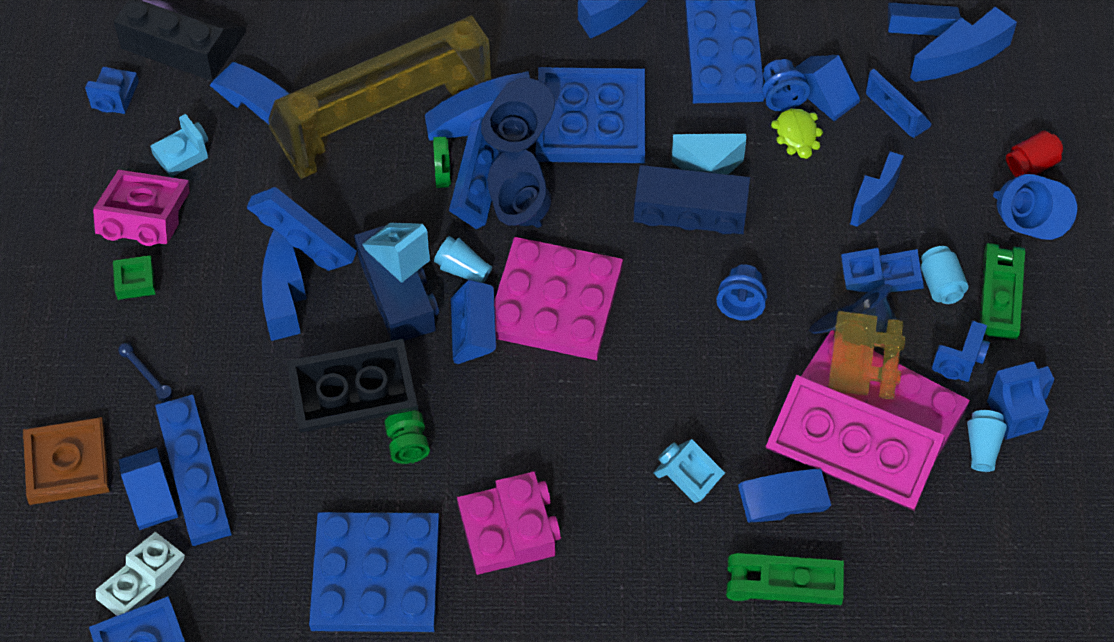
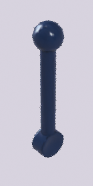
(163, 392)

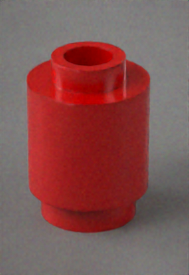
(1035, 154)

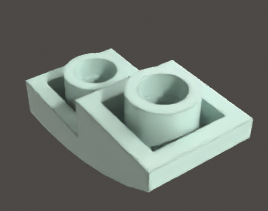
(142, 577)

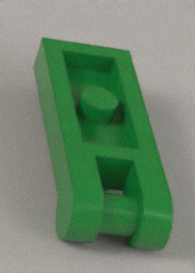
(1002, 291)
(786, 579)

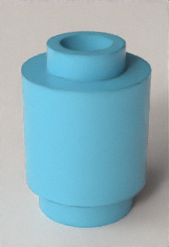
(943, 275)

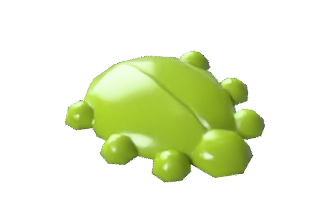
(798, 132)

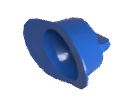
(1036, 206)

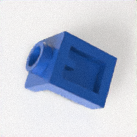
(112, 90)

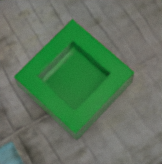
(134, 277)

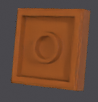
(65, 461)

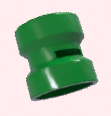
(407, 438)

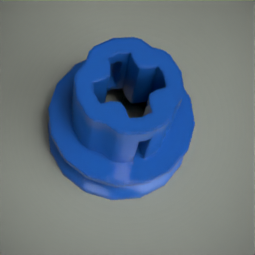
(776, 87)
(742, 293)

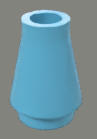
(460, 260)
(985, 437)

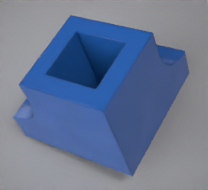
(1020, 398)

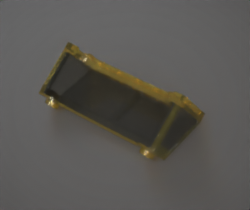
(449, 56)

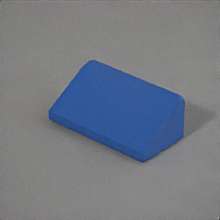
(921, 18)
(896, 105)
(473, 321)

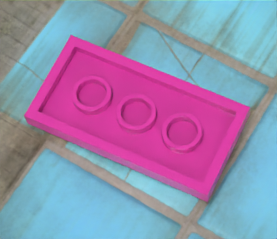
(915, 396)
(855, 442)

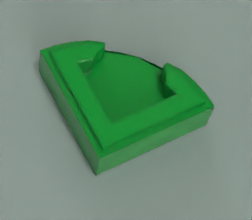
(441, 162)

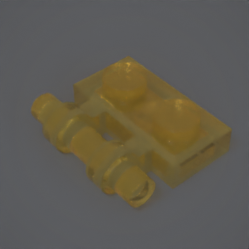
(853, 354)

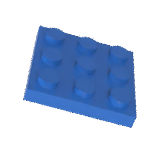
(594, 116)
(375, 572)

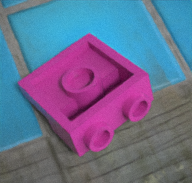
(140, 207)
(509, 523)

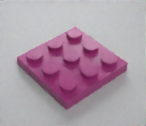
(556, 297)

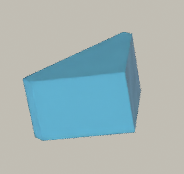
(708, 152)
(400, 248)

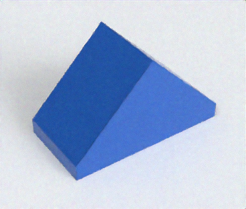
(829, 85)
(147, 488)

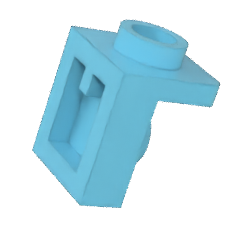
(181, 148)
(689, 469)

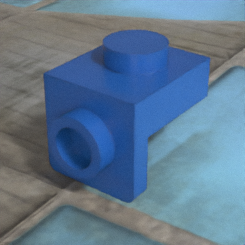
(959, 364)

